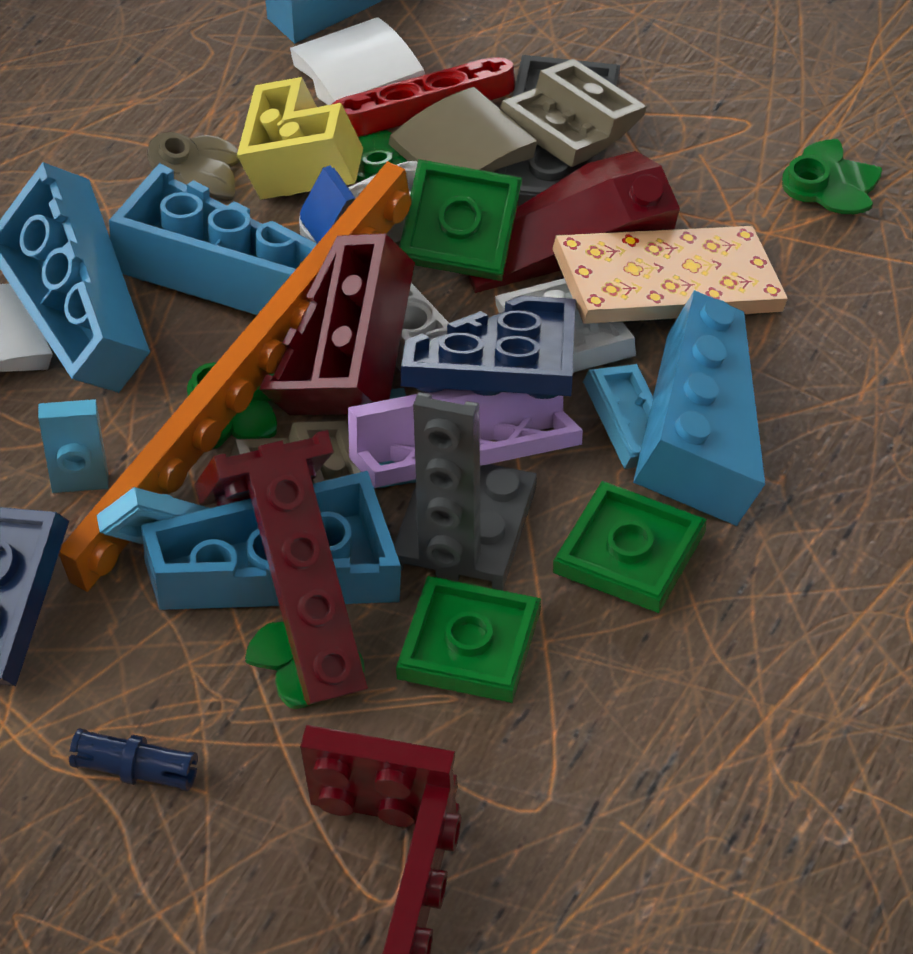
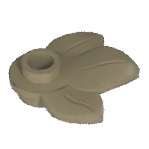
(199, 159)

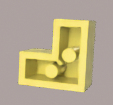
(293, 139)

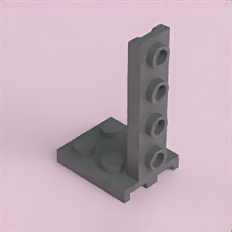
(461, 513)

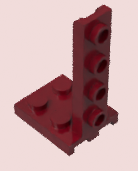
(298, 556)
(401, 787)

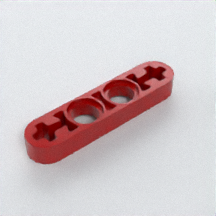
(400, 101)

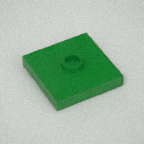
(460, 219)
(629, 546)
(469, 639)

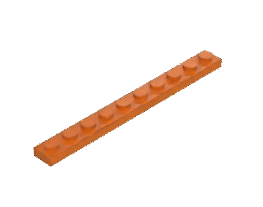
(230, 382)

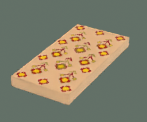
(658, 270)

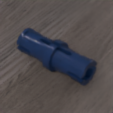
(133, 759)

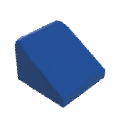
(325, 203)

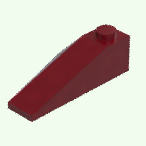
(600, 197)

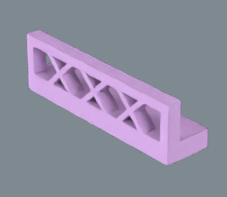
(386, 431)

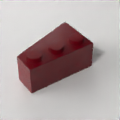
(349, 332)

